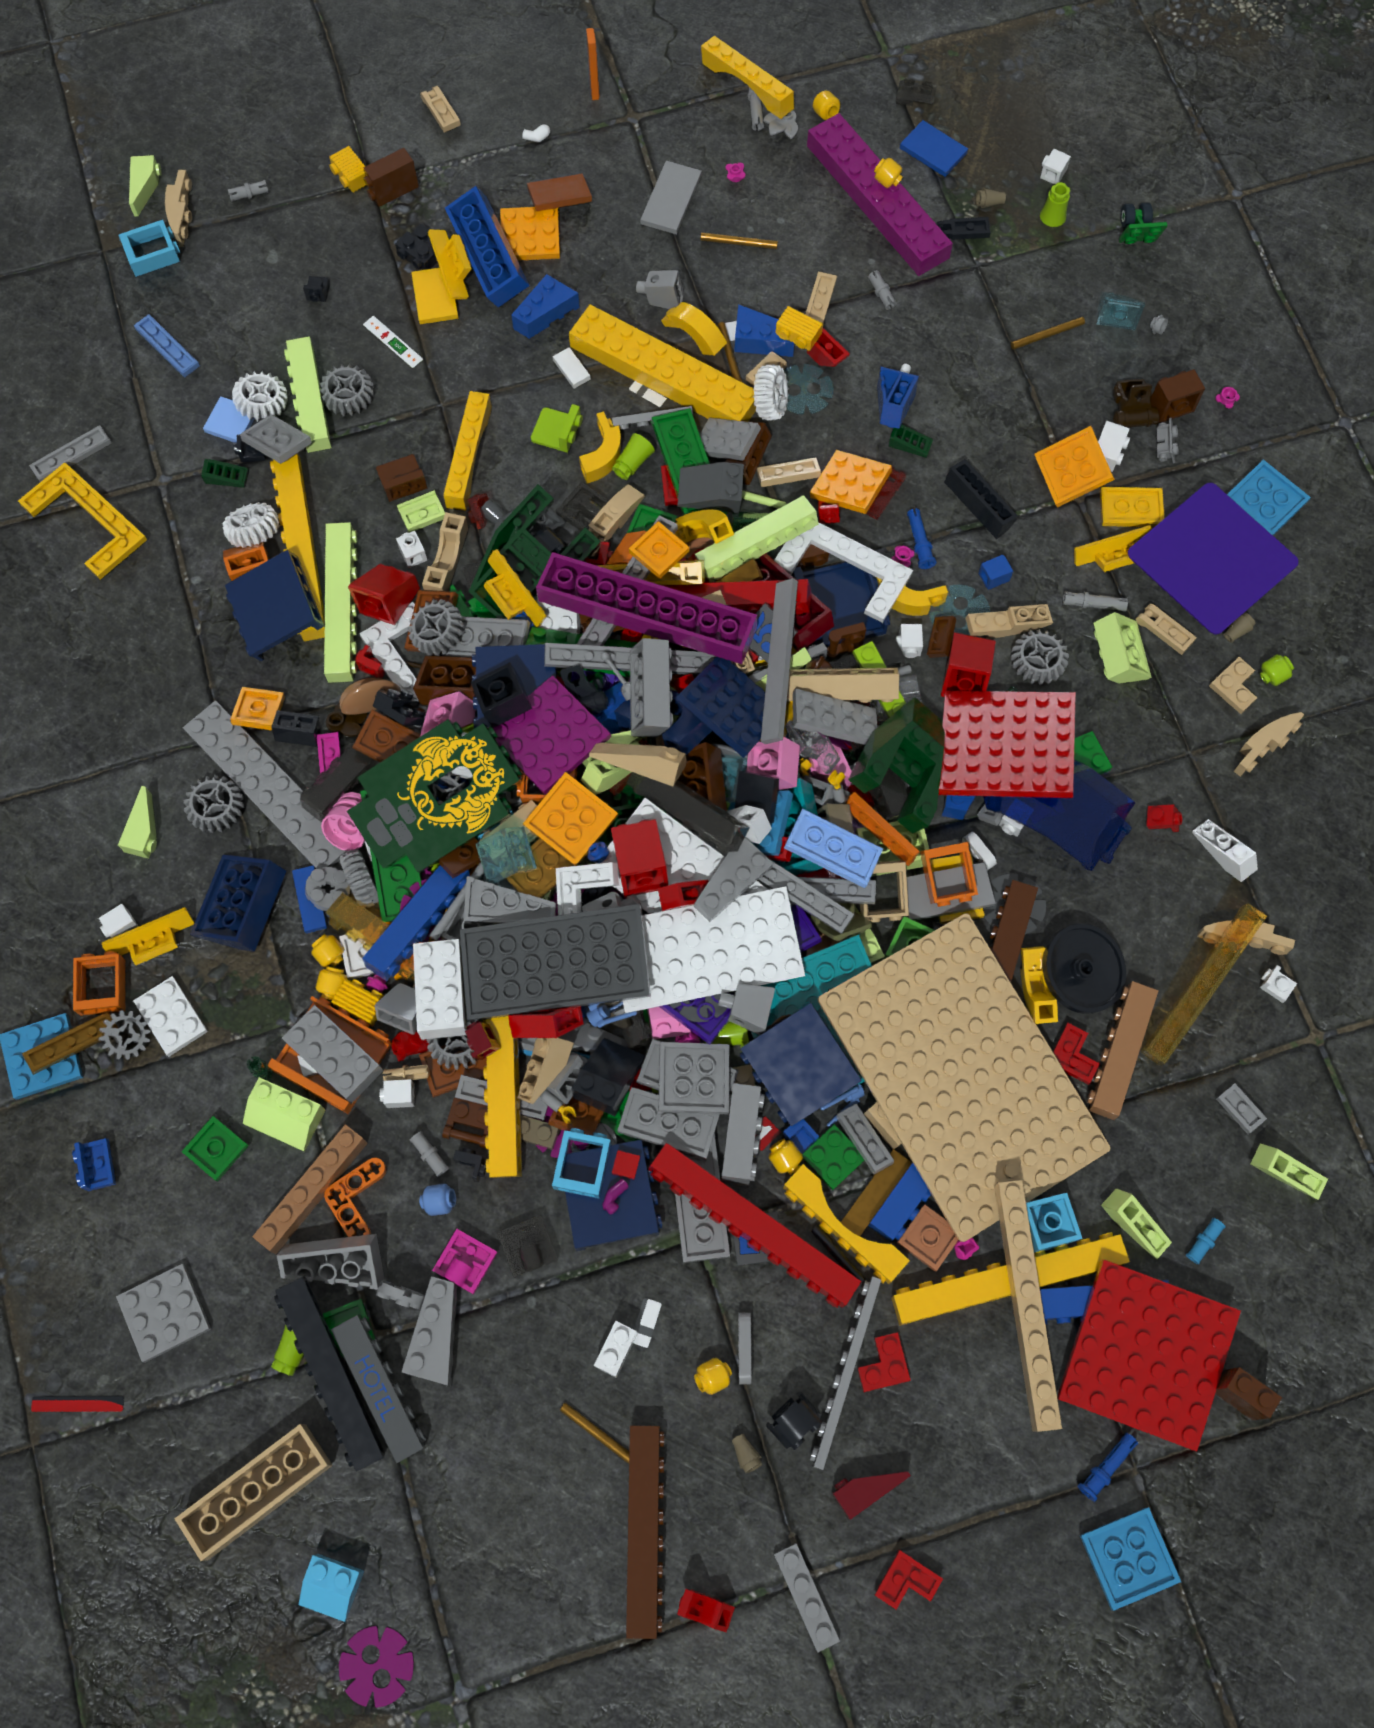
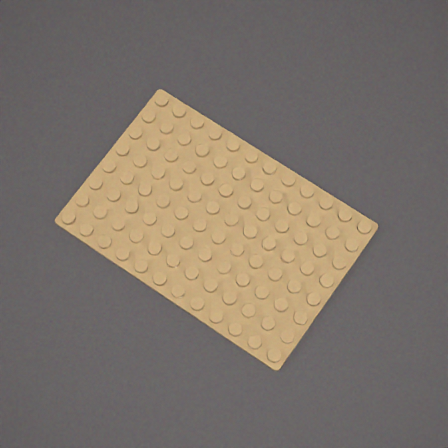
(963, 1074)

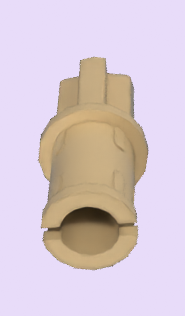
(407, 1073)

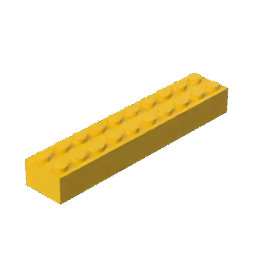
(661, 367)

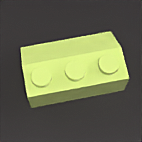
(1121, 649)
(282, 1114)

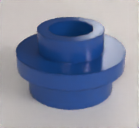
(598, 852)

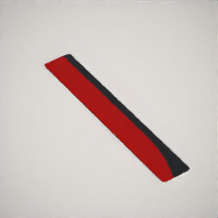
(78, 1404)

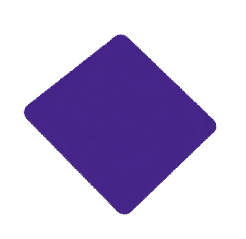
(1213, 558)

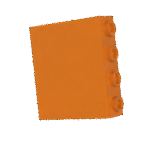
(373, 1043)

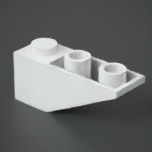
(755, 819)
(1227, 850)

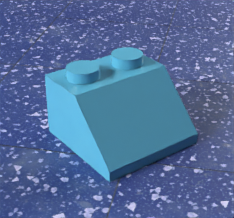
(1052, 1222)
(330, 1587)

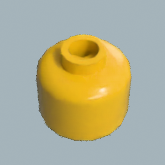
(826, 105)
(888, 172)
(327, 951)
(330, 981)
(785, 1156)
(712, 1376)

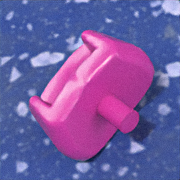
(688, 1038)
(966, 1249)

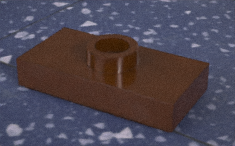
(941, 636)
(461, 859)

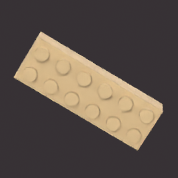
(253, 1492)

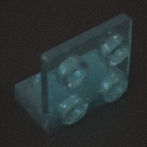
(505, 854)

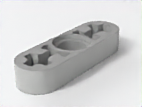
(744, 1347)

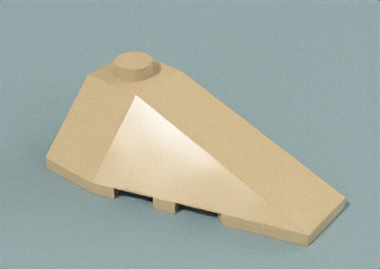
(650, 761)

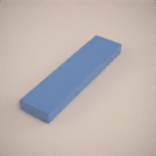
(166, 345)

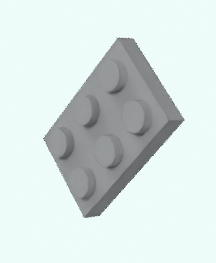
(275, 438)
(728, 438)

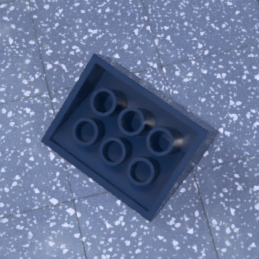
(238, 902)

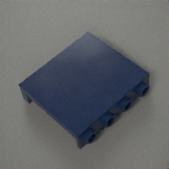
(846, 593)
(273, 603)
(526, 660)
(800, 1064)
(636, 1204)

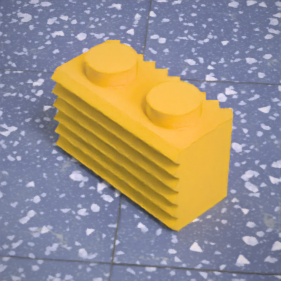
(349, 168)
(798, 328)
(357, 1001)

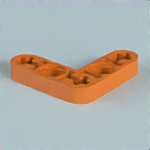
(348, 1193)

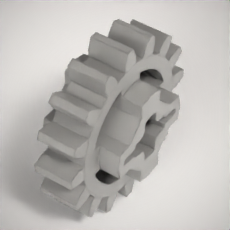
(114, 1032)

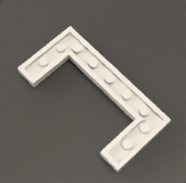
(891, 572)
(379, 639)
(574, 878)

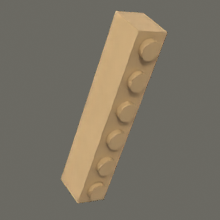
(847, 684)

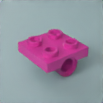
(465, 1261)

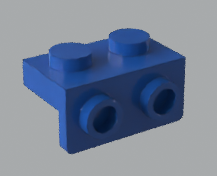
(94, 1164)

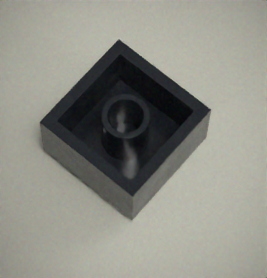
(501, 695)

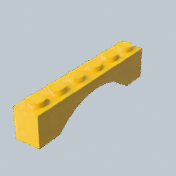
(773, 93)
(462, 466)
(680, 574)
(882, 1258)

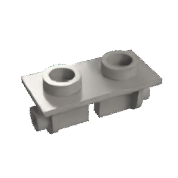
(1169, 448)

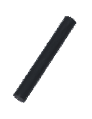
(836, 1253)

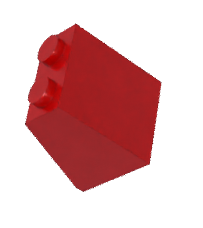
(384, 593)
(968, 664)
(640, 857)

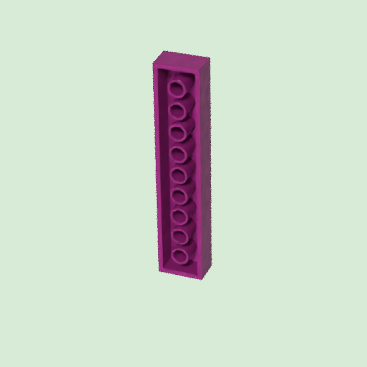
(889, 209)
(647, 608)

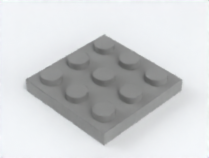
(693, 1078)
(163, 1313)

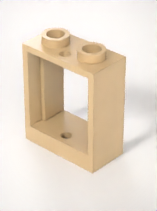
(893, 914)

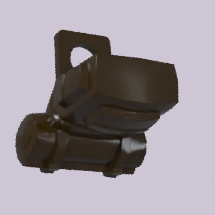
(1134, 404)

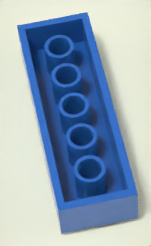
(487, 247)

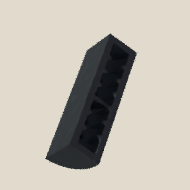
(980, 498)

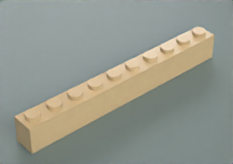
(1027, 1307)

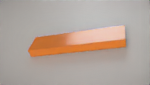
(592, 59)
(882, 829)

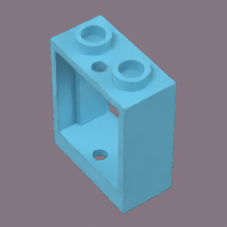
(152, 260)
(575, 1186)

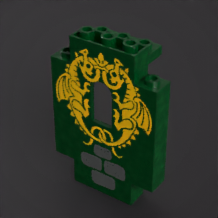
(405, 817)

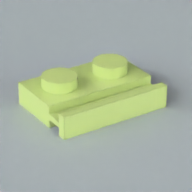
(421, 511)

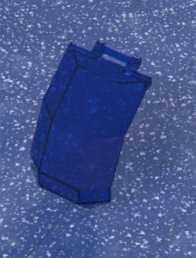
(1075, 824)

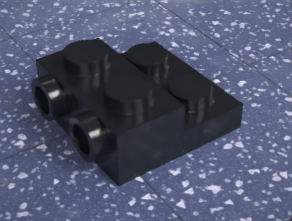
(417, 248)
(400, 706)

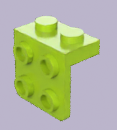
(557, 428)

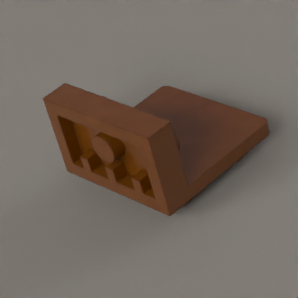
(401, 477)

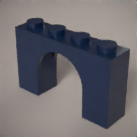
(682, 735)

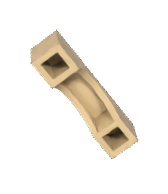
(452, 537)

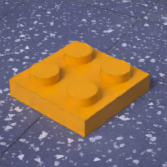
(659, 549)
(256, 708)

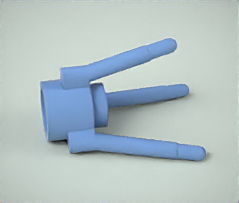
(599, 1014)
(850, 1095)

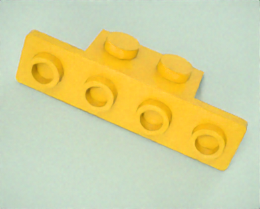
(452, 261)
(1111, 551)
(510, 592)
(151, 938)

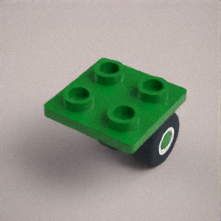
(1139, 224)

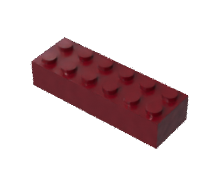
(809, 625)

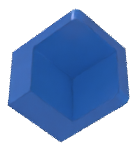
(995, 572)
(801, 1135)

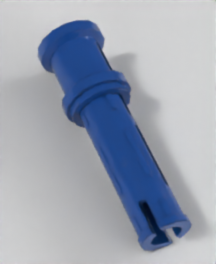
(922, 546)
(1101, 1475)

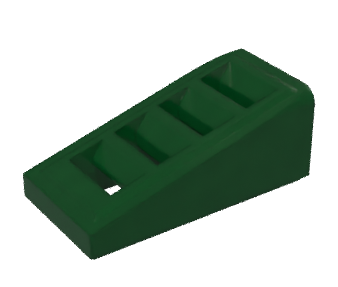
(912, 435)
(216, 466)

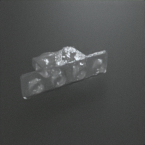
(814, 746)

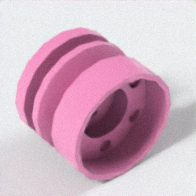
(338, 825)

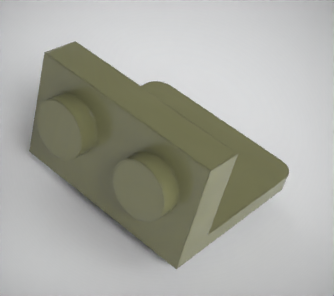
(856, 926)

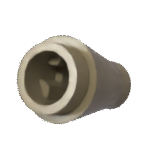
(988, 198)
(1239, 627)
(746, 1454)

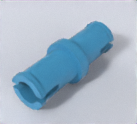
(1205, 1241)

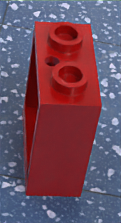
(545, 1023)

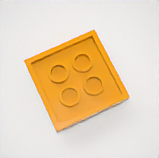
(531, 232)
(1074, 466)
(851, 481)
(570, 819)

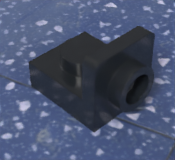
(316, 289)
(246, 452)

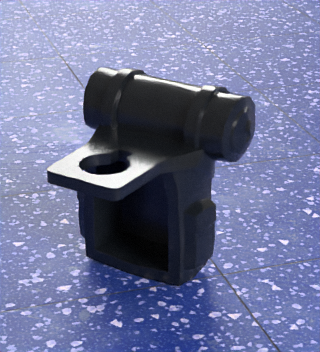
(587, 689)

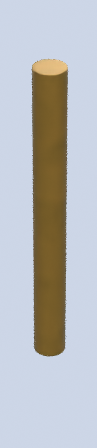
(739, 240)
(1047, 333)
(729, 353)
(595, 1432)

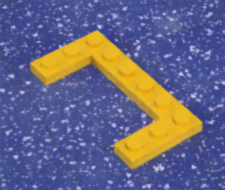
(66, 480)

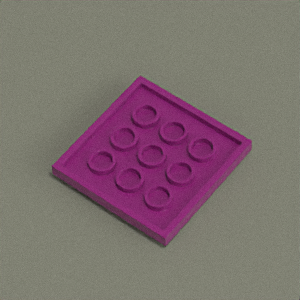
(551, 735)

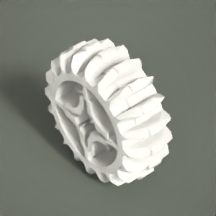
(770, 392)
(259, 402)
(251, 525)

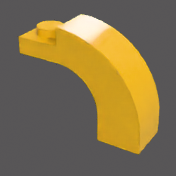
(698, 326)
(600, 462)
(702, 524)
(919, 602)
(1037, 996)

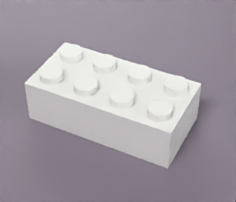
(439, 989)

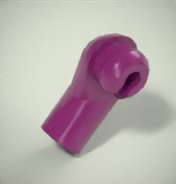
(612, 1193)

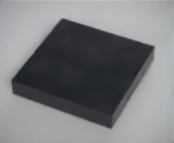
(758, 792)

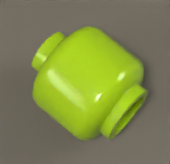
(1276, 670)

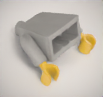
(824, 792)
(560, 1091)

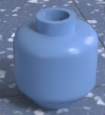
(438, 1199)

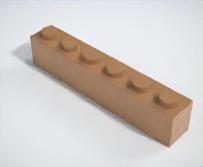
(1123, 1050)
(309, 1189)

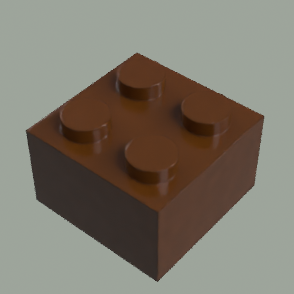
(1177, 395)

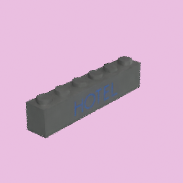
(378, 1388)

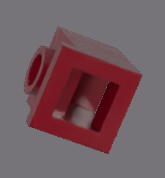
(481, 1040)

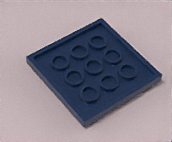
(727, 704)

